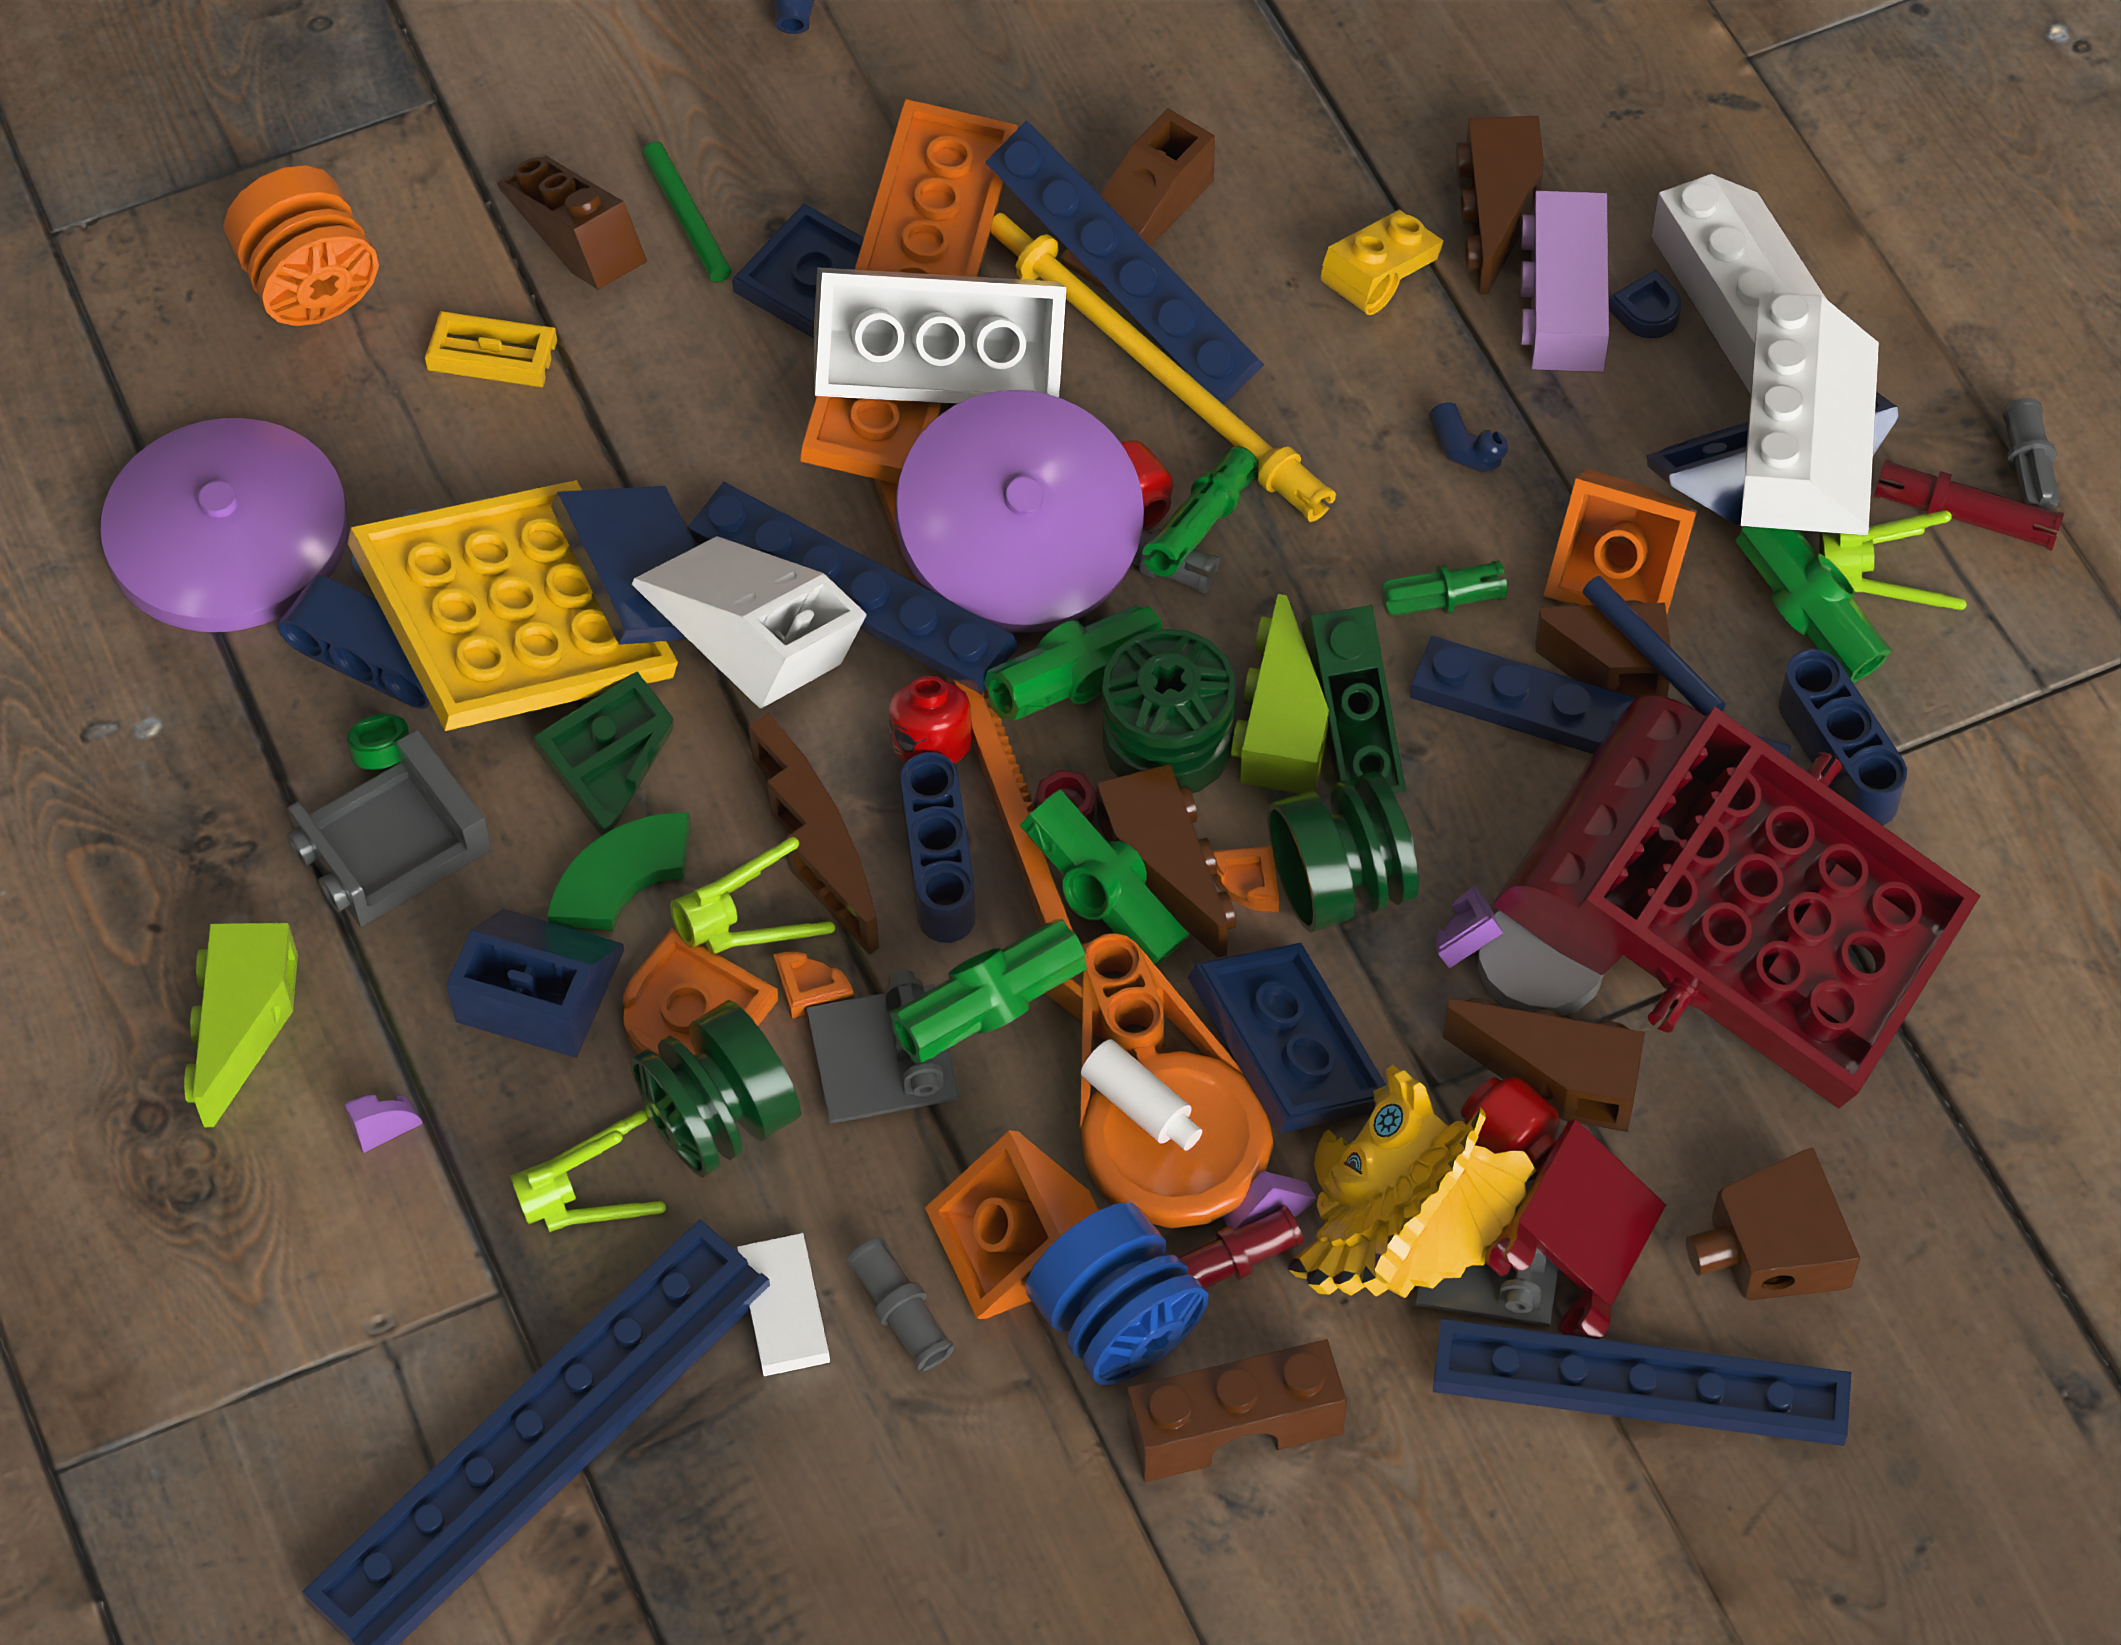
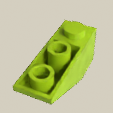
(1288, 716)
(244, 1005)

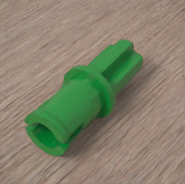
(1444, 589)

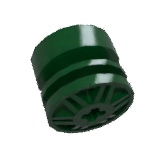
(1169, 704)
(1354, 847)
(705, 1094)

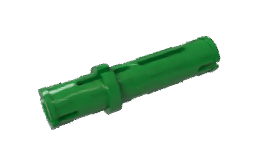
(1211, 498)

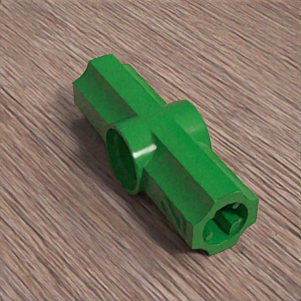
(1815, 598)
(1064, 664)
(1103, 877)
(988, 990)

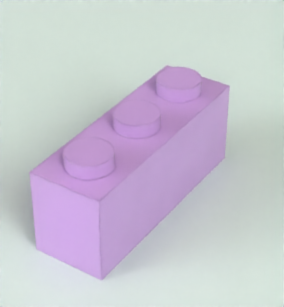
(1566, 281)

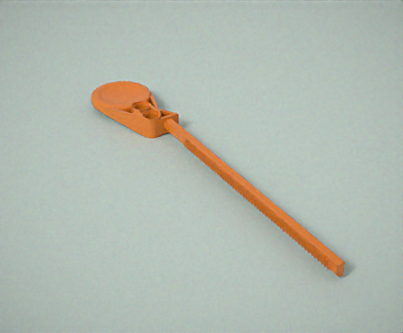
(1121, 1157)

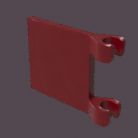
(1587, 1221)

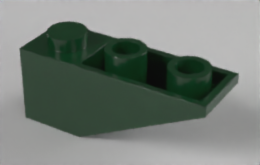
(1354, 685)

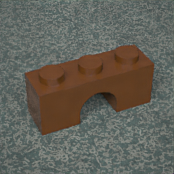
(1192, 1414)

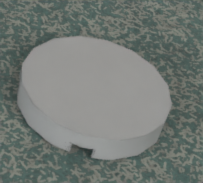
(1531, 974)

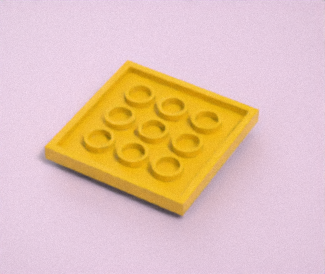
(497, 608)

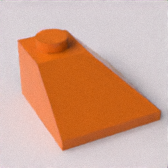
(1624, 536)
(1004, 1219)

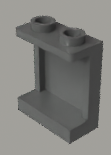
(391, 834)

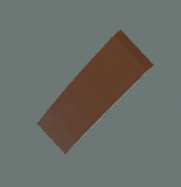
(825, 854)

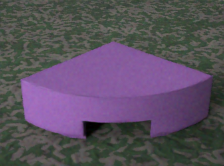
(1468, 929)
(380, 1121)
(1267, 1194)

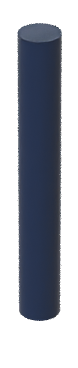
(1652, 646)

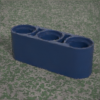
(352, 637)
(1842, 711)
(944, 871)

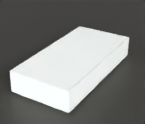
(788, 1311)

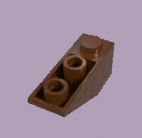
(1503, 173)
(1157, 180)
(576, 220)
(1157, 822)
(1573, 1064)

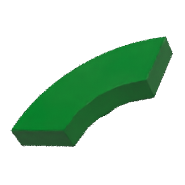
(618, 868)

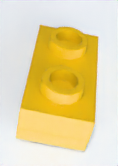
(1375, 259)

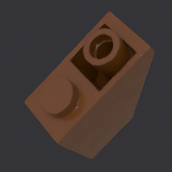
(1596, 652)

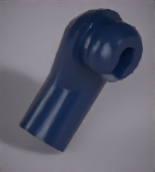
(1475, 452)

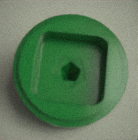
(374, 741)

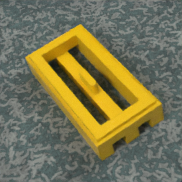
(488, 356)

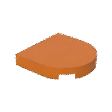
(682, 985)

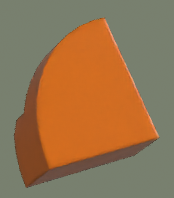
(1248, 877)
(809, 982)

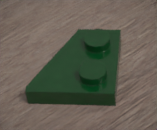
(607, 748)

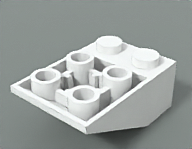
(755, 615)

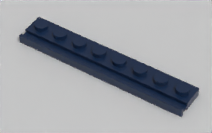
(536, 1441)

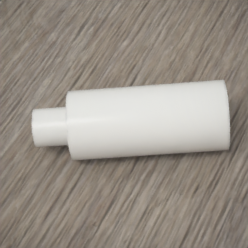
(1140, 1095)

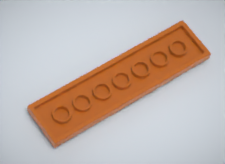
(926, 219)

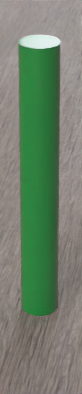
(686, 212)

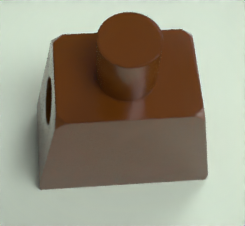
(1779, 1233)

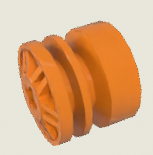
(300, 245)

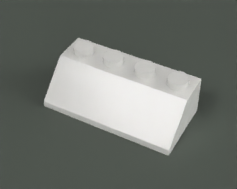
(1724, 254)
(935, 335)
(1809, 418)

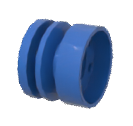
(1116, 1293)

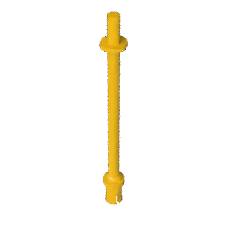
(1277, 467)

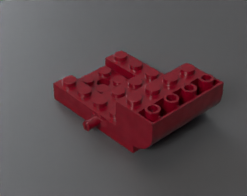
(1740, 892)

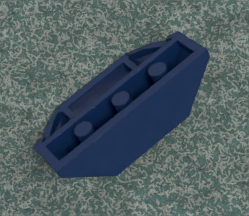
(1714, 464)

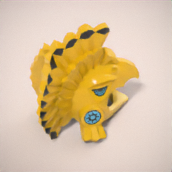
(1408, 1197)

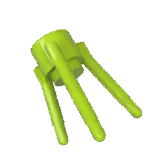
(1856, 555)
(709, 911)
(547, 1188)

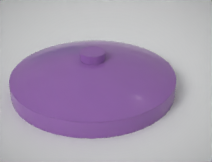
(1019, 509)
(223, 524)

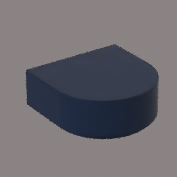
(1647, 306)

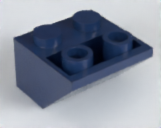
(532, 980)

